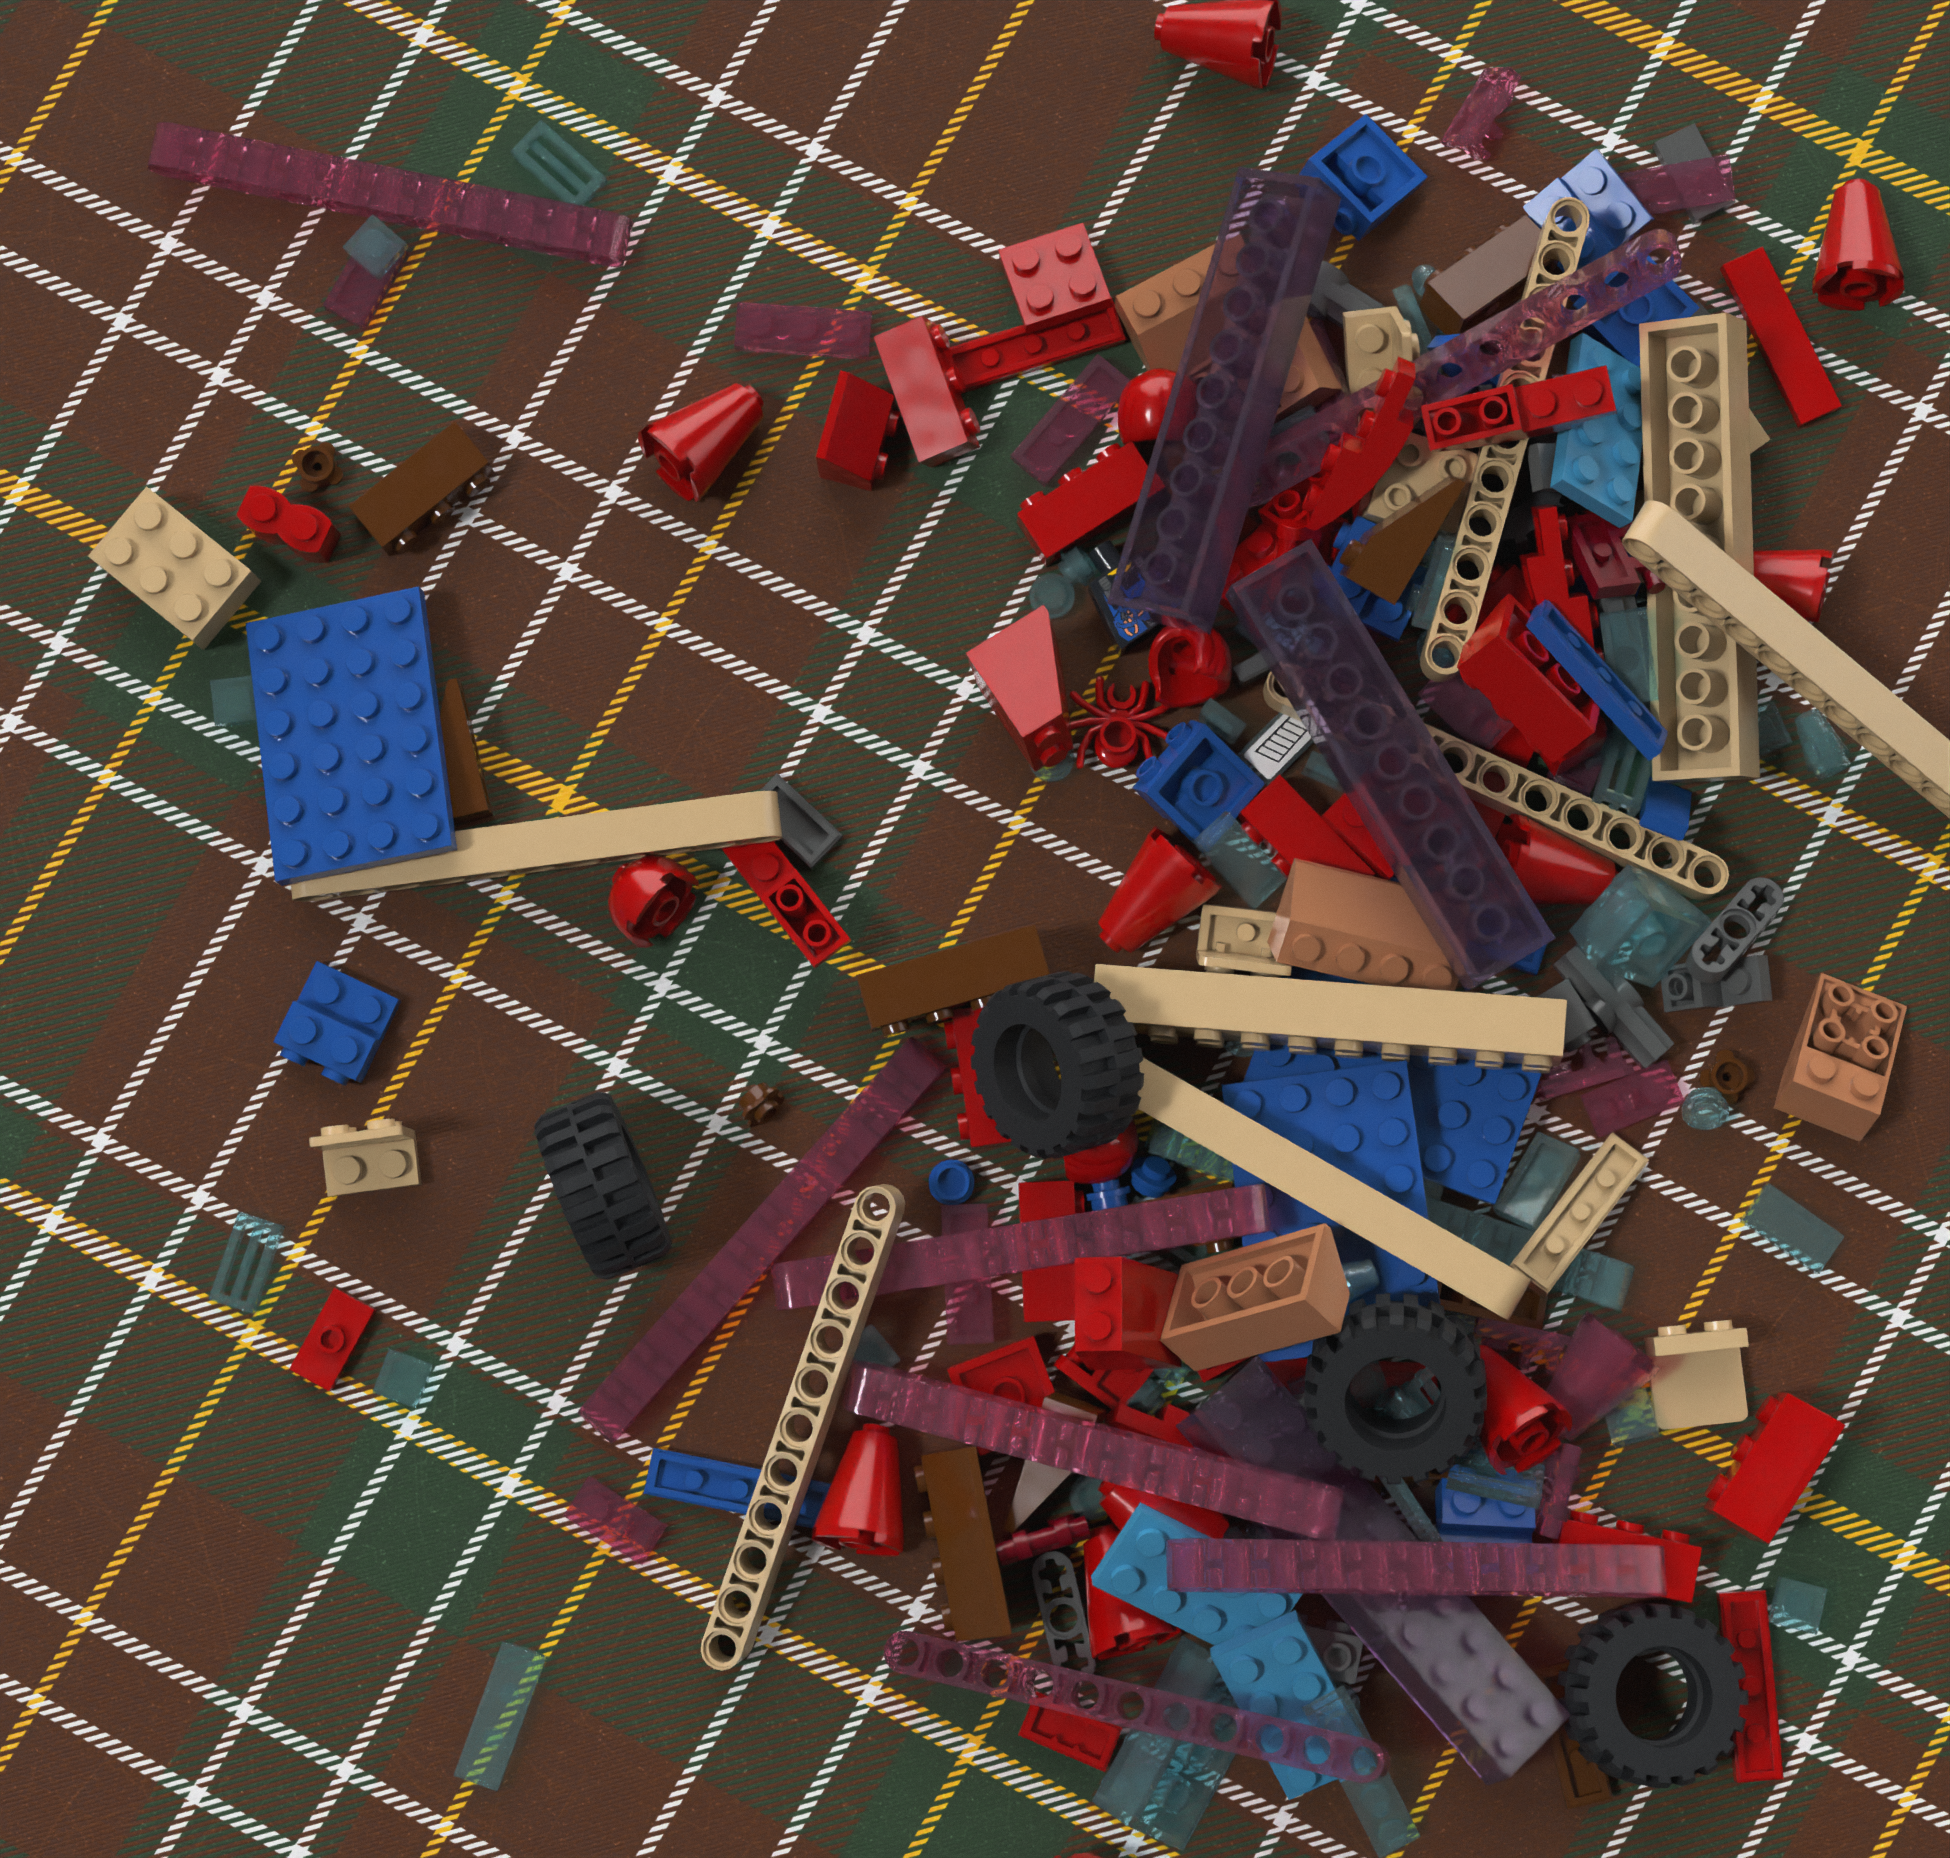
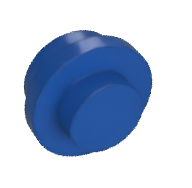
(1152, 1176)
(951, 1182)
(1108, 1195)

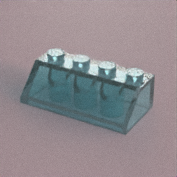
(1167, 1782)

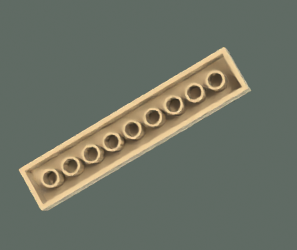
(1701, 469)
(1339, 1017)

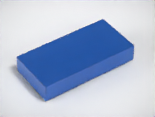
(1665, 809)

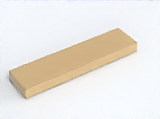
(1578, 1214)

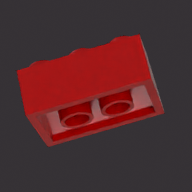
(1527, 682)
(1772, 1466)

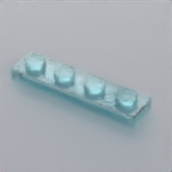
(1375, 1804)

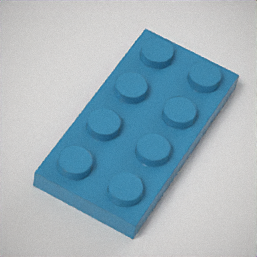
(1601, 457)
(1137, 1574)
(1276, 1674)

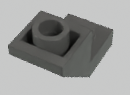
(1743, 984)

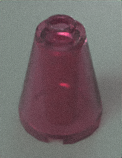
(1597, 1373)

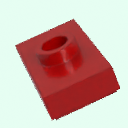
(332, 1339)
(1071, 1735)

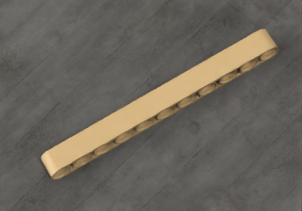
(1502, 462)
(1792, 649)
(1559, 801)
(569, 844)
(1331, 1191)
(787, 1443)

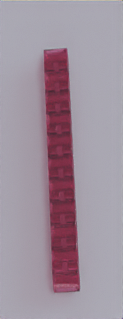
(390, 194)
(1476, 365)
(761, 1240)
(1038, 1244)
(1094, 1450)
(1414, 1568)
(1110, 1706)

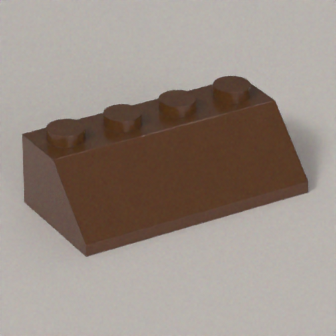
(950, 979)
(965, 1544)

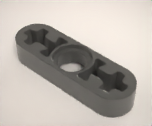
(1731, 947)
(1066, 1580)

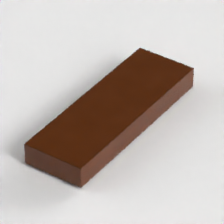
(1578, 1778)

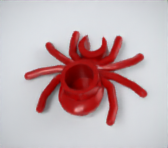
(1117, 725)

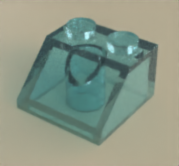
(1638, 927)

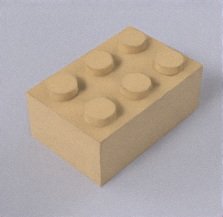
(175, 568)

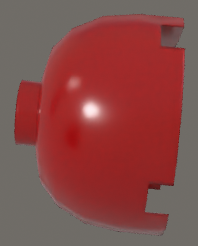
(650, 898)

